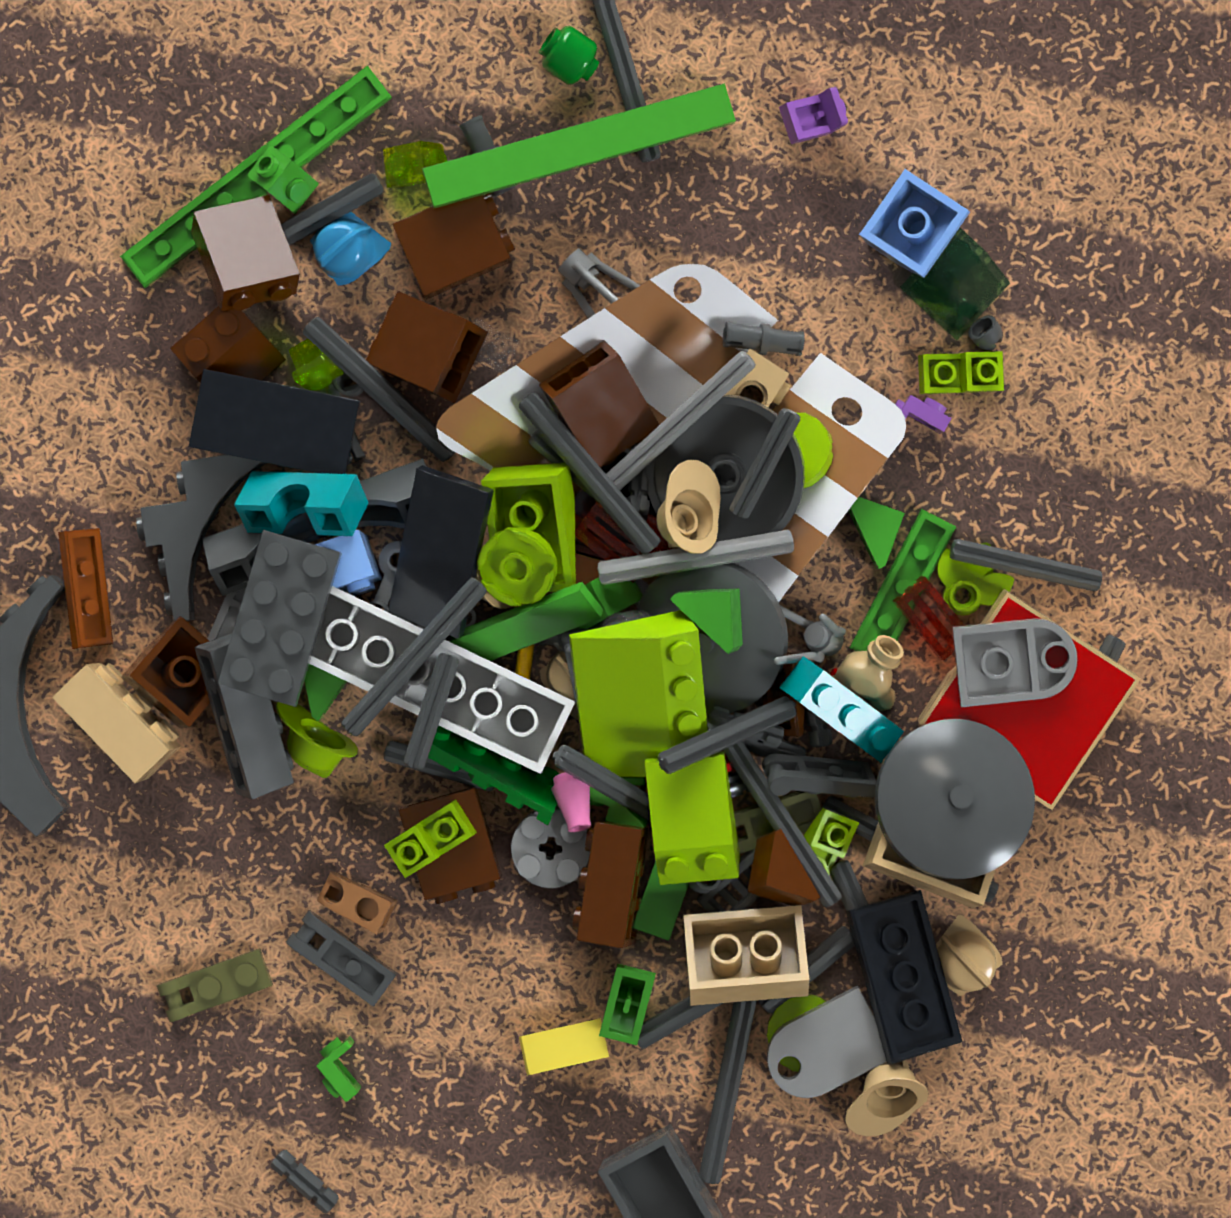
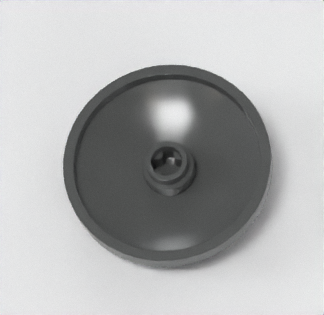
(728, 443)
(744, 675)
(954, 799)

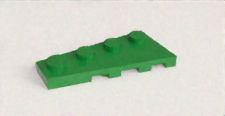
(494, 770)

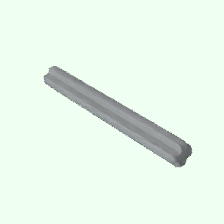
(681, 419)
(679, 560)

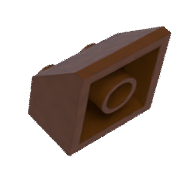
(229, 345)
(171, 675)

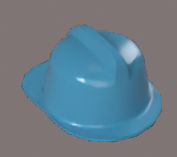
(348, 248)

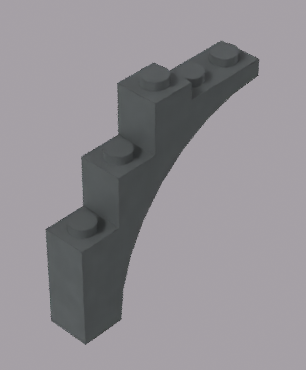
(184, 524)
(23, 782)

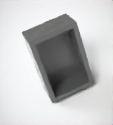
(657, 1180)

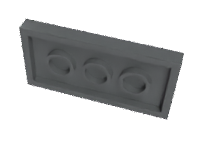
(279, 618)

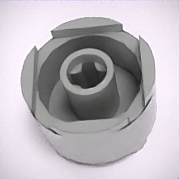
(533, 860)

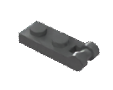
(818, 775)
(342, 959)

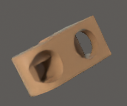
(357, 902)

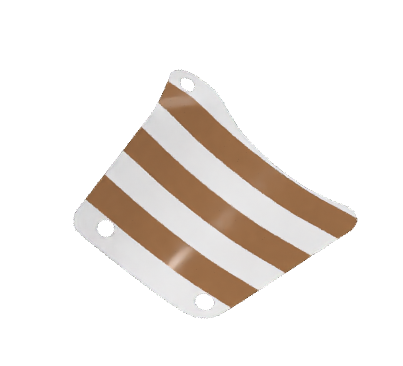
(670, 355)

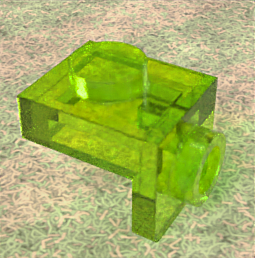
(406, 162)
(312, 366)

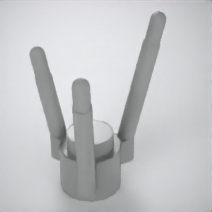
(581, 271)
(820, 637)

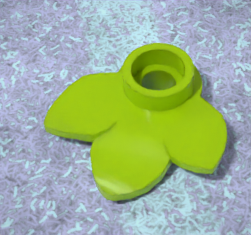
(979, 581)

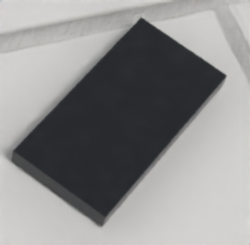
(274, 423)
(439, 545)
(904, 976)

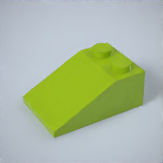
(541, 501)
(693, 822)

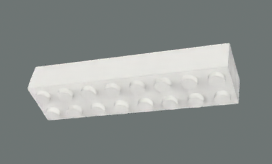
(484, 699)

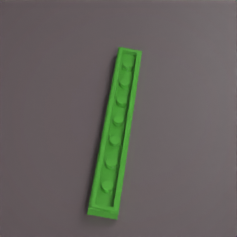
(299, 142)
(578, 145)

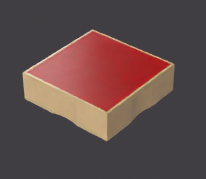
(1050, 732)

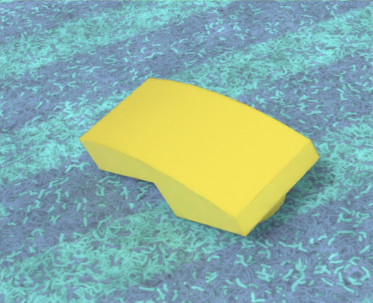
(563, 1047)

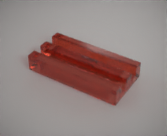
(595, 544)
(912, 593)

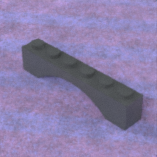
(233, 551)

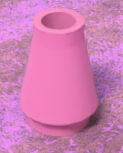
(573, 801)

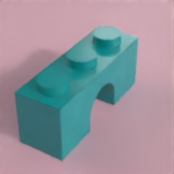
(274, 498)
(841, 709)

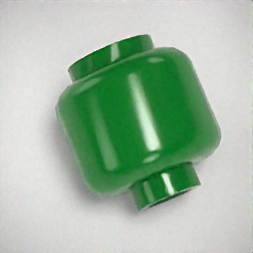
(569, 55)

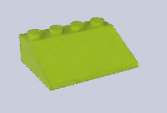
(638, 690)

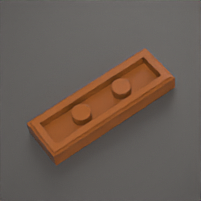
(85, 588)

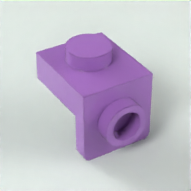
(814, 116)
(928, 412)

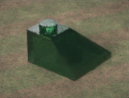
(957, 285)

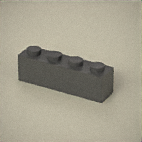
(246, 728)

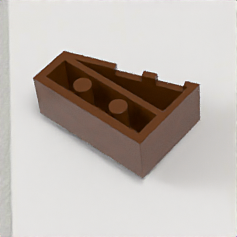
(611, 884)

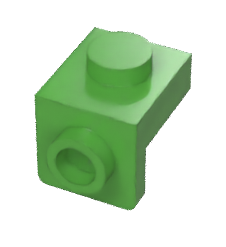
(283, 179)
(337, 1077)

